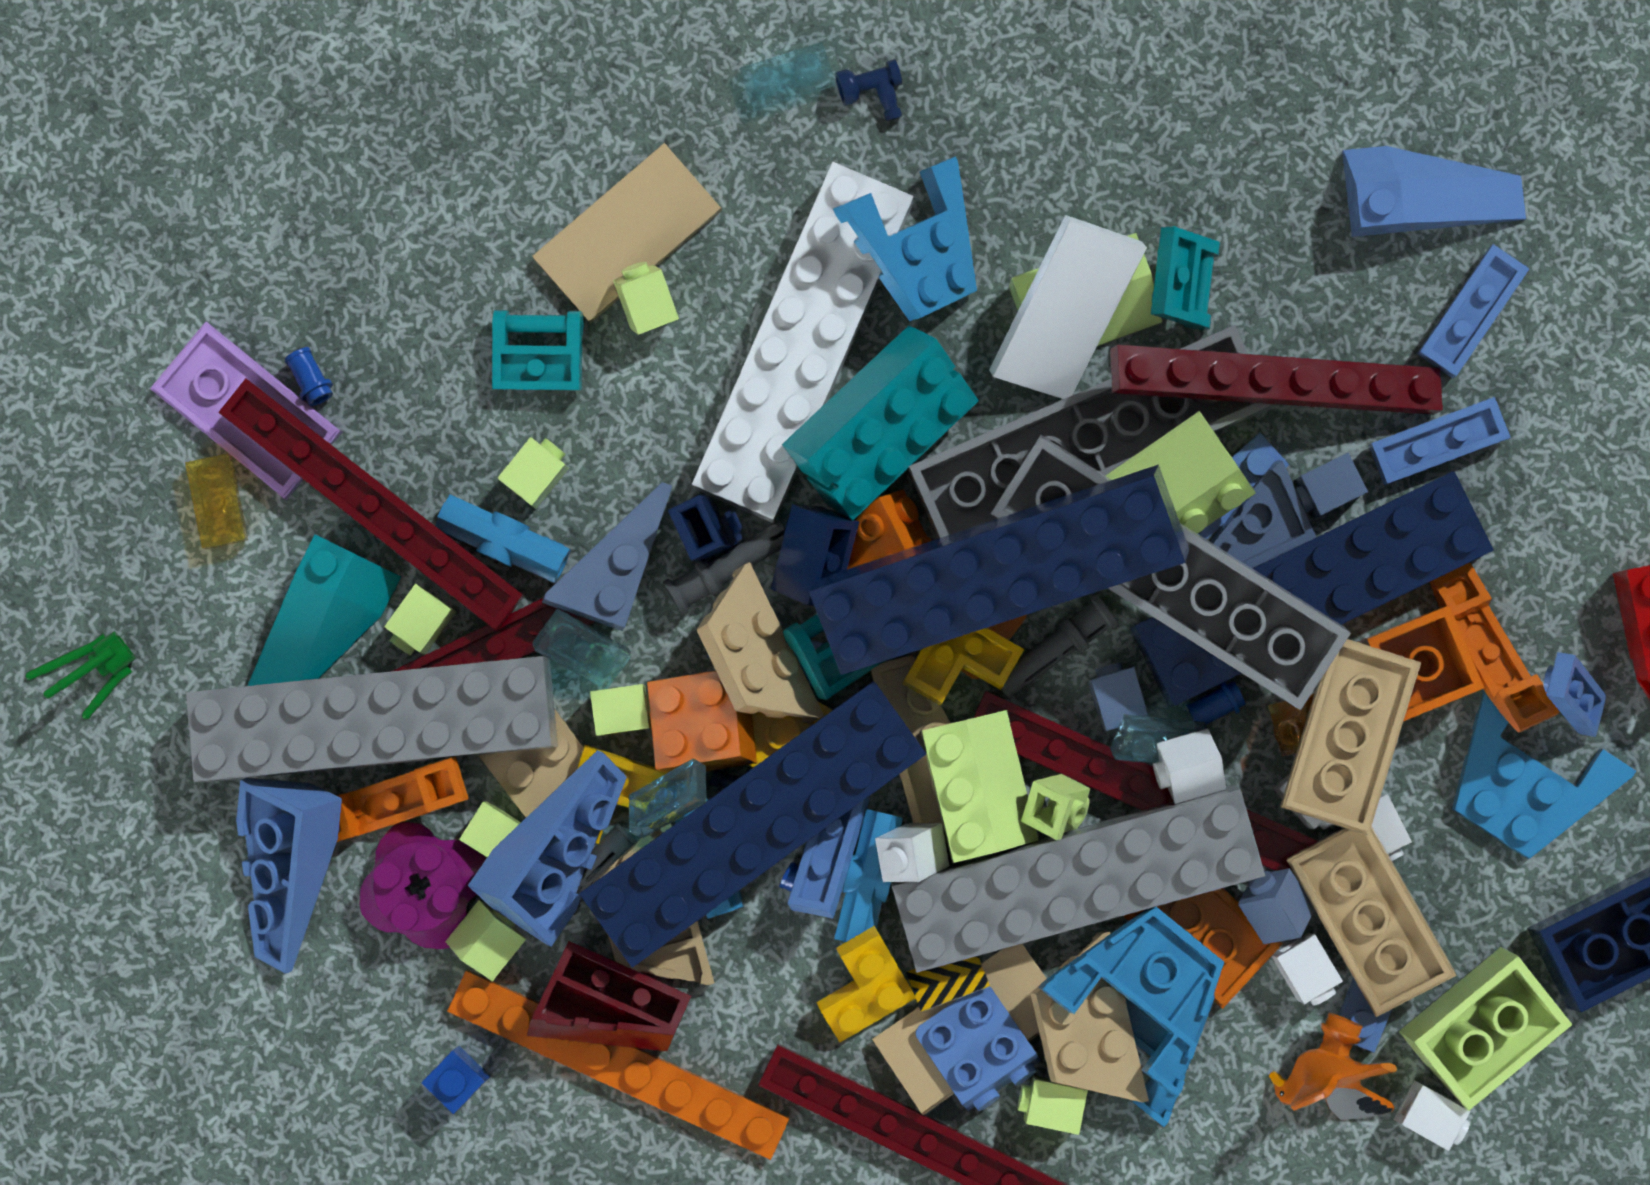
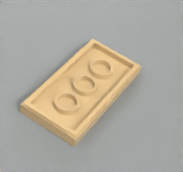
(632, 223)
(1351, 736)
(1371, 918)
(1012, 978)

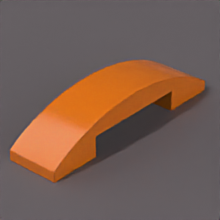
(1501, 670)
(401, 798)

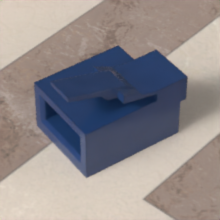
(703, 528)

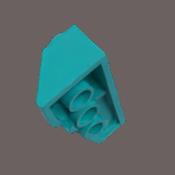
(323, 613)

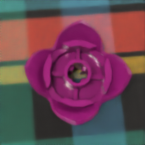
(386, 893)

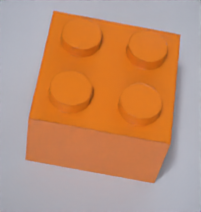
(1445, 660)
(698, 722)

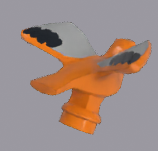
(1334, 1076)

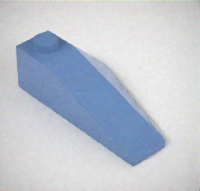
(1416, 191)
(289, 849)
(540, 864)

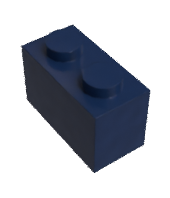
(813, 547)

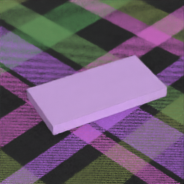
(205, 379)

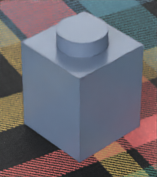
(1330, 486)
(1116, 694)
(1276, 906)

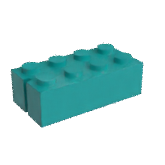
(880, 422)

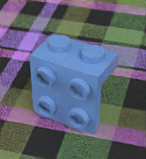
(978, 1048)

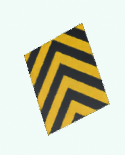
(947, 982)

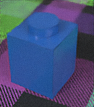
(456, 1079)

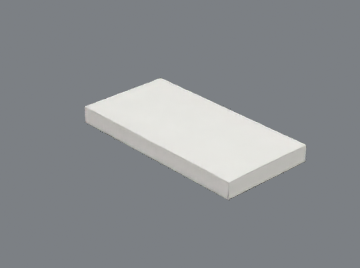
(1067, 308)

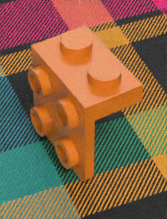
(887, 528)

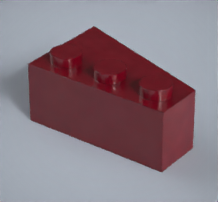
(607, 1004)

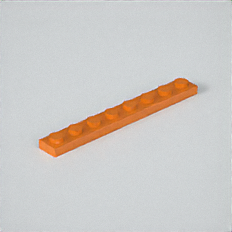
(625, 1069)

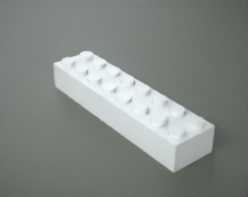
(797, 349)

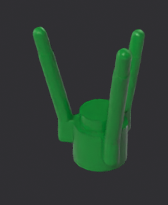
(108, 656)

